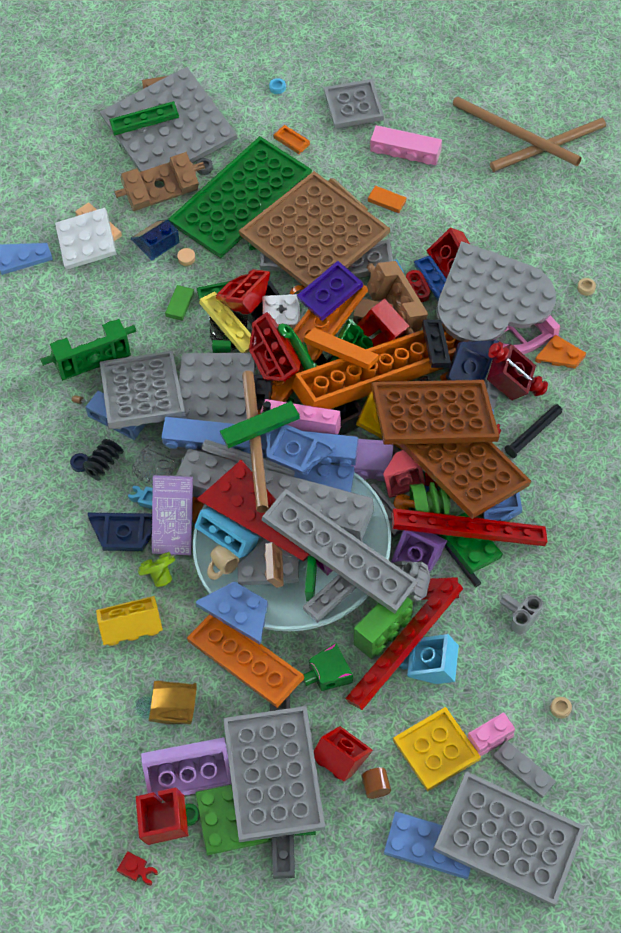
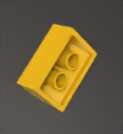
(129, 621)

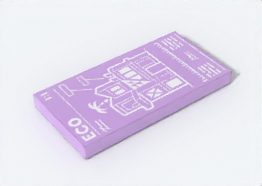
(172, 515)

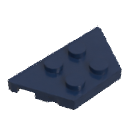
(470, 361)
(122, 530)

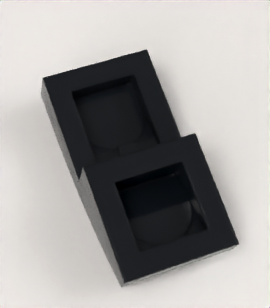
(263, 390)

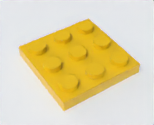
(436, 749)

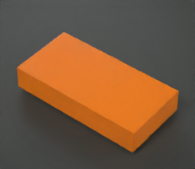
(291, 139)
(387, 199)

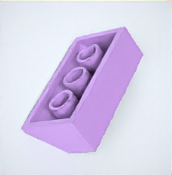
(372, 459)
(187, 767)

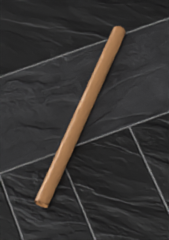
(517, 131)
(255, 445)

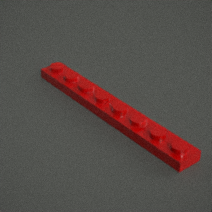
(468, 527)
(404, 644)

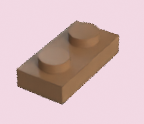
(274, 565)

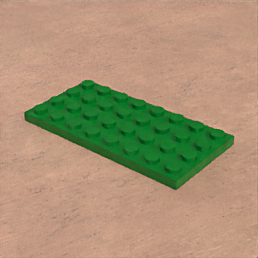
(238, 196)

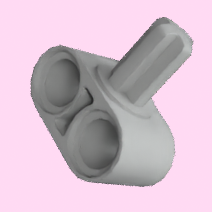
(522, 611)

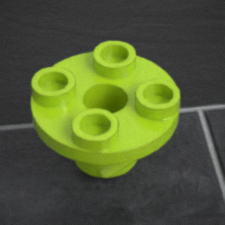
(158, 569)

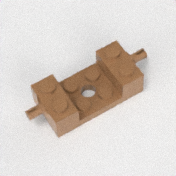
(178, 179)
(390, 283)

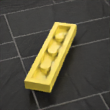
(227, 322)

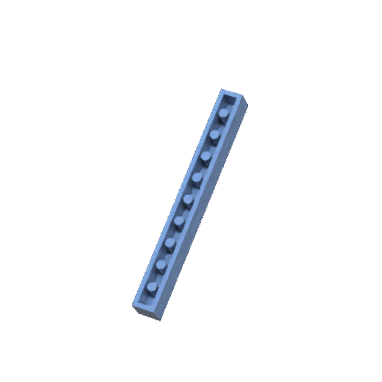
(192, 433)

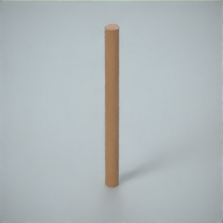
(558, 140)

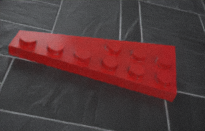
(235, 498)

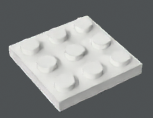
(85, 238)

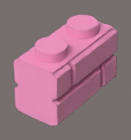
(491, 734)

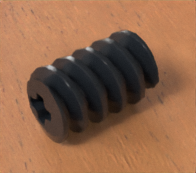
(98, 460)

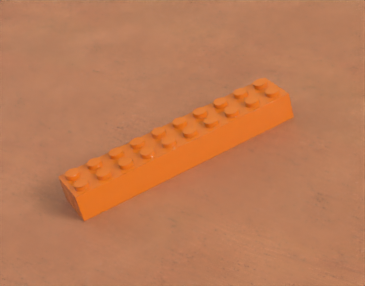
(344, 382)

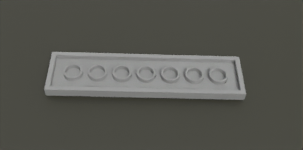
(340, 551)

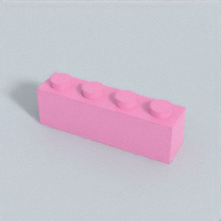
(405, 145)
(313, 418)

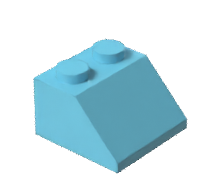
(434, 660)

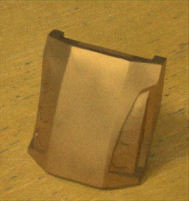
(172, 702)

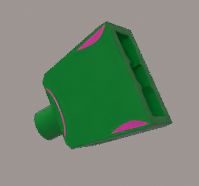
(328, 669)

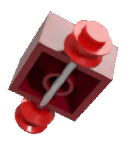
(513, 372)

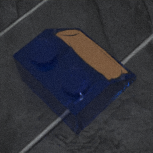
(157, 238)

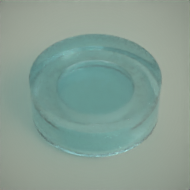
(143, 707)

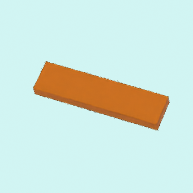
(341, 348)

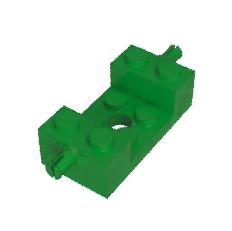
(80, 359)

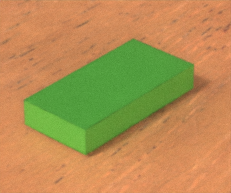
(179, 302)

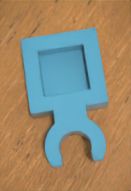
(143, 498)

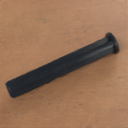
(533, 431)

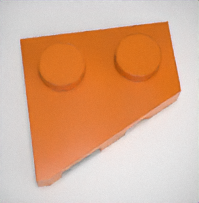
(560, 353)

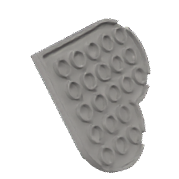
(490, 294)

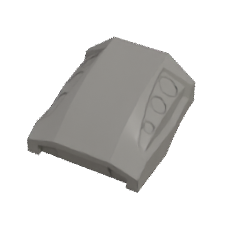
(421, 573)

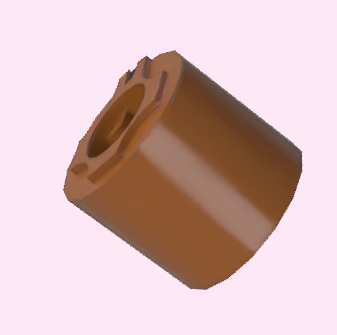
(376, 783)

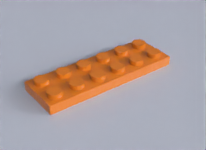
(246, 660)

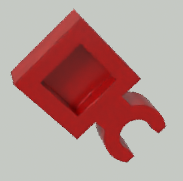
(134, 867)

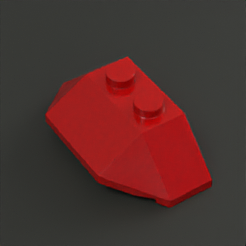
(245, 291)
(271, 351)

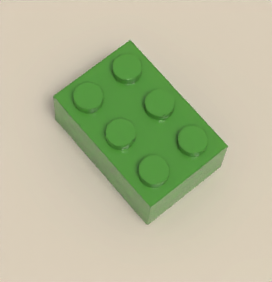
(380, 627)

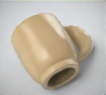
(223, 560)

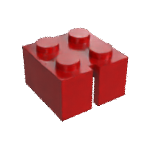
(386, 319)
(161, 820)

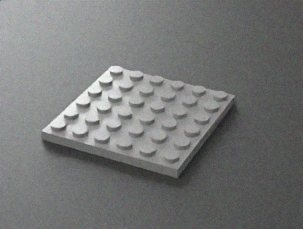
(196, 131)

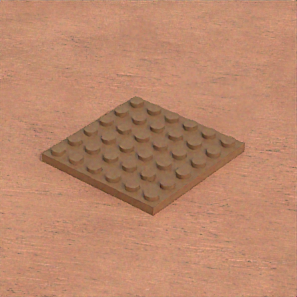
(313, 229)

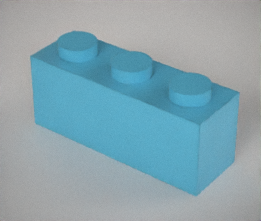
(226, 532)

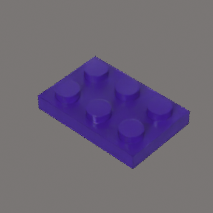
(330, 290)

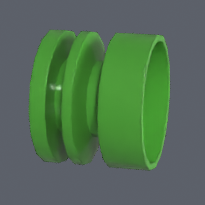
(431, 501)

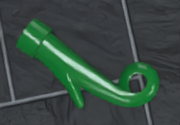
(299, 347)

